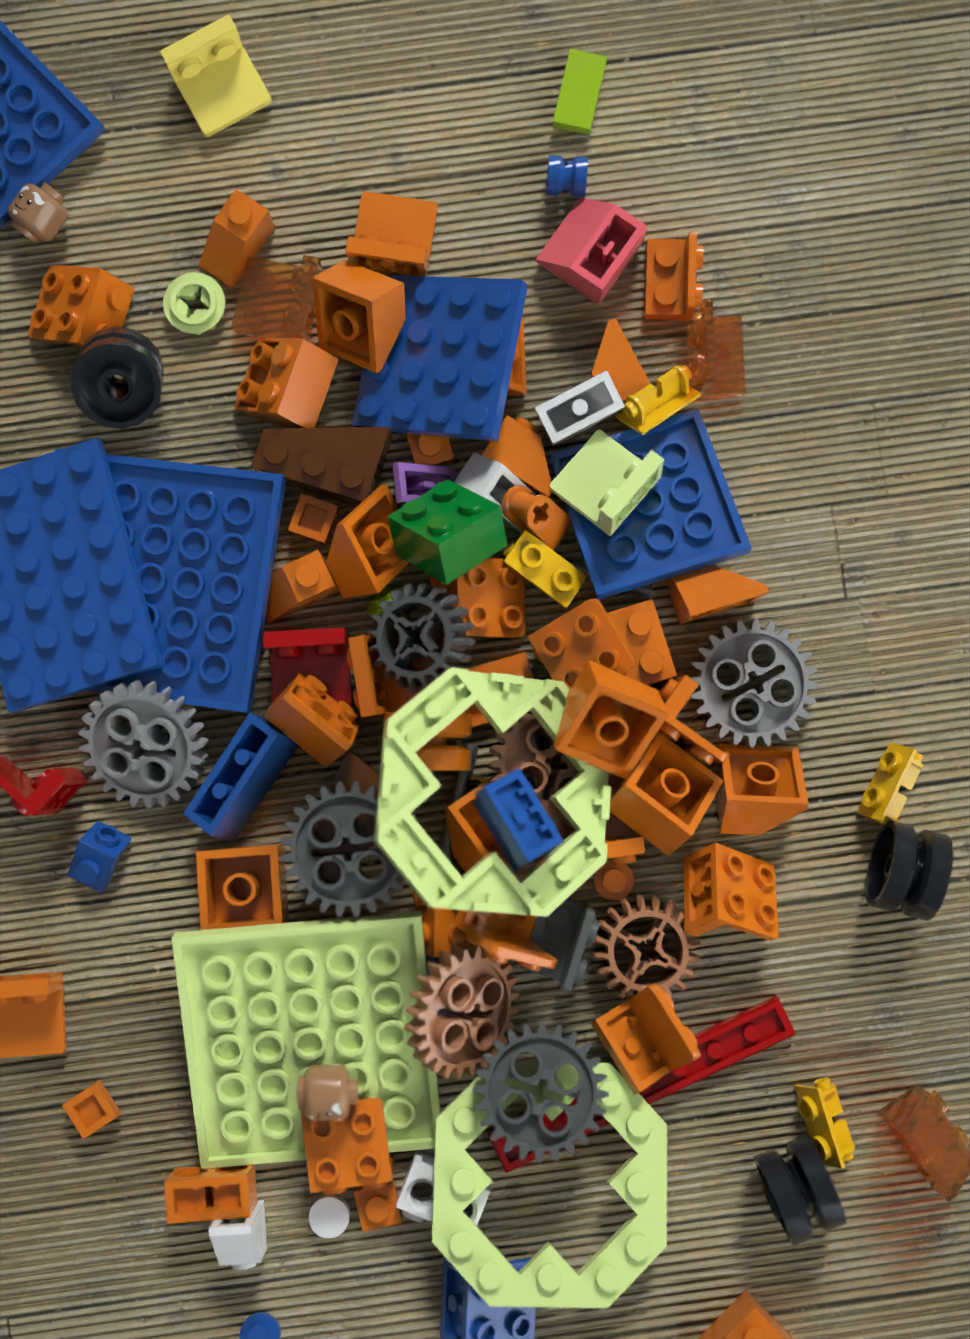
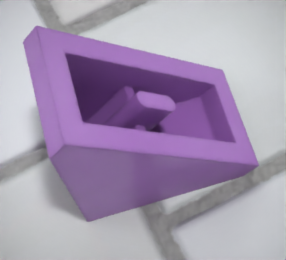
(417, 479)

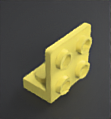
(216, 76)

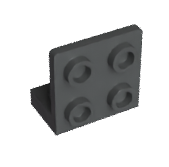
(564, 937)

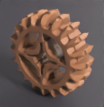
(654, 932)

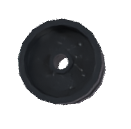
(114, 400)
(909, 870)
(800, 1189)

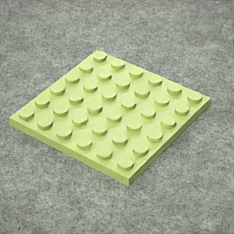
(296, 996)

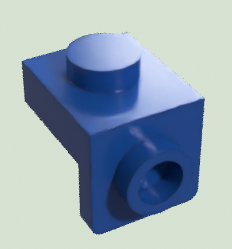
(98, 856)

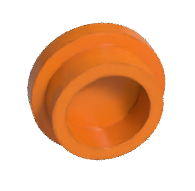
(613, 881)

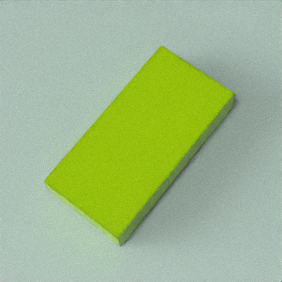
(579, 91)

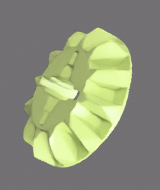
(188, 288)

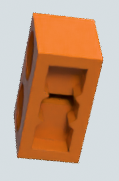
(210, 1193)

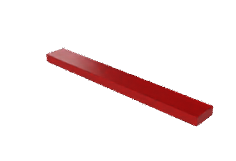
(718, 1048)

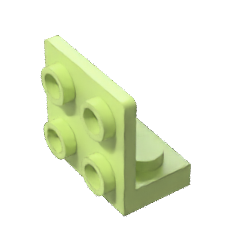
(606, 481)

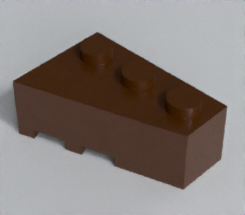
(326, 461)
(351, 769)

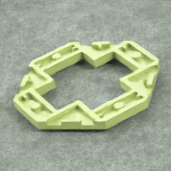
(408, 782)
(547, 1276)

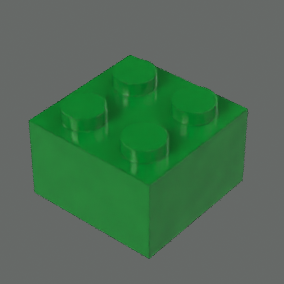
(447, 531)

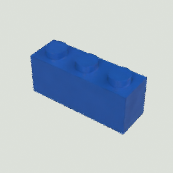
(240, 778)

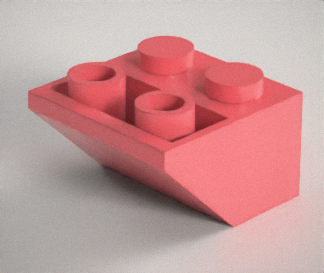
(593, 247)

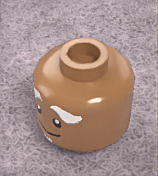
(37, 212)
(327, 1092)

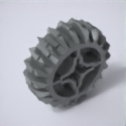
(396, 622)

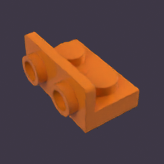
(671, 278)

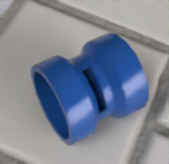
(567, 176)

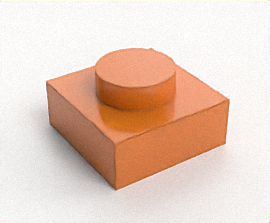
(430, 449)
(313, 519)
(91, 1109)
(378, 1207)

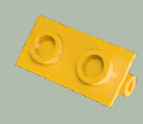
(653, 405)
(544, 568)
(896, 768)
(817, 1108)

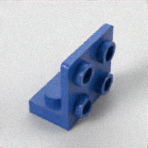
(517, 819)
(470, 1317)

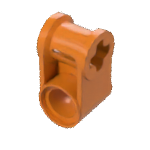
(536, 515)

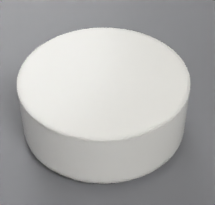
(329, 1216)

